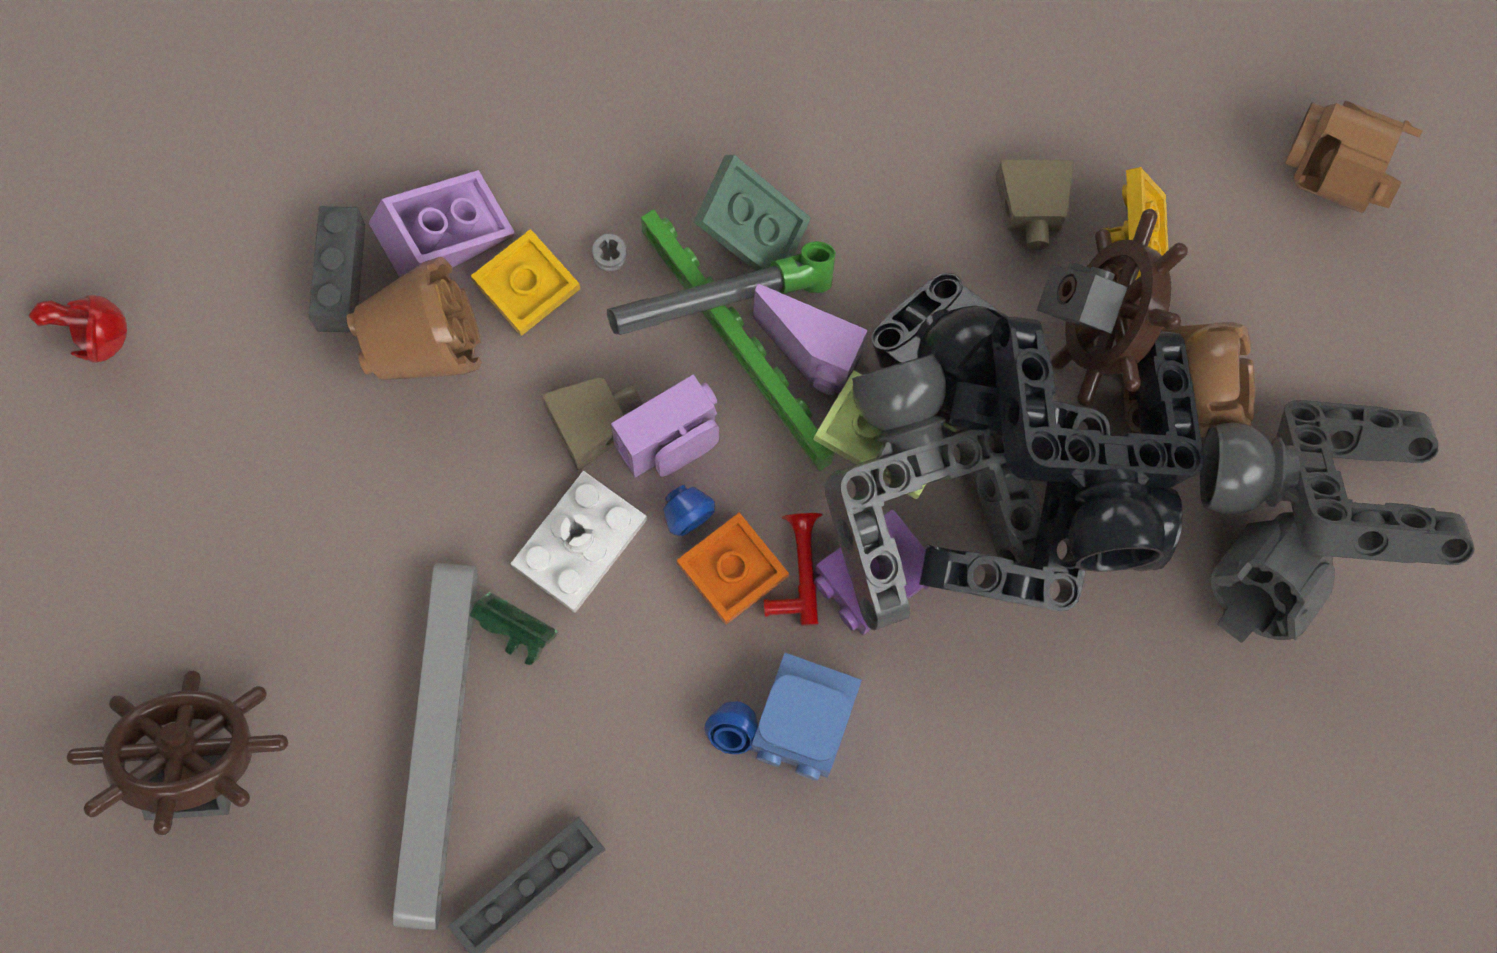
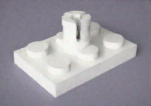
(579, 541)

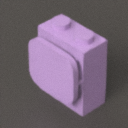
(668, 429)

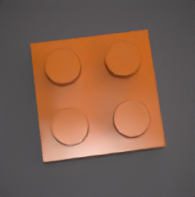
(732, 568)

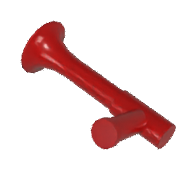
(807, 602)

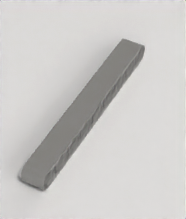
(435, 748)

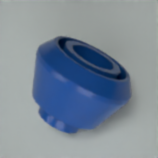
(687, 510)
(732, 728)

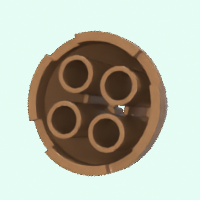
(417, 326)

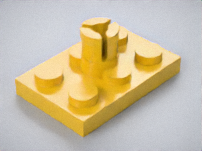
(1139, 195)

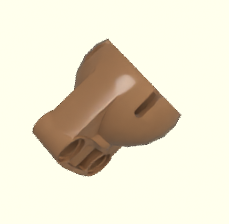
(1219, 377)

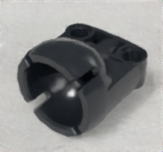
(945, 322)

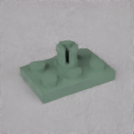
(750, 215)

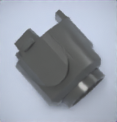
(1271, 581)

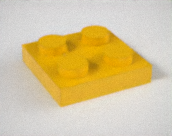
(525, 282)

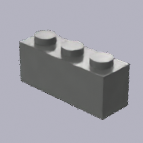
(336, 267)

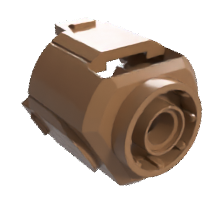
(1345, 154)

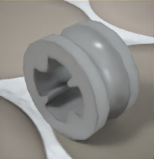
(606, 240)

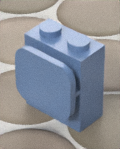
(805, 717)

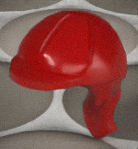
(93, 322)

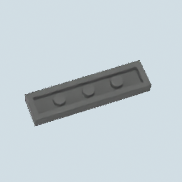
(527, 888)

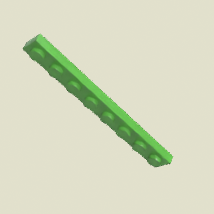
(746, 350)

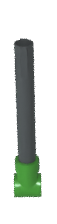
(807, 271)

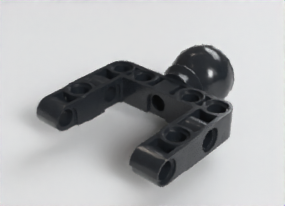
(1114, 523)
(1022, 583)

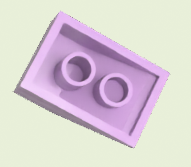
(440, 220)
(813, 340)

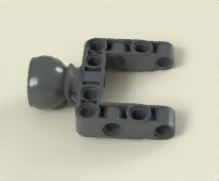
(916, 452)
(1299, 468)

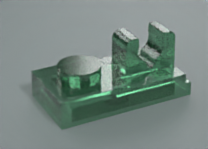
(506, 619)

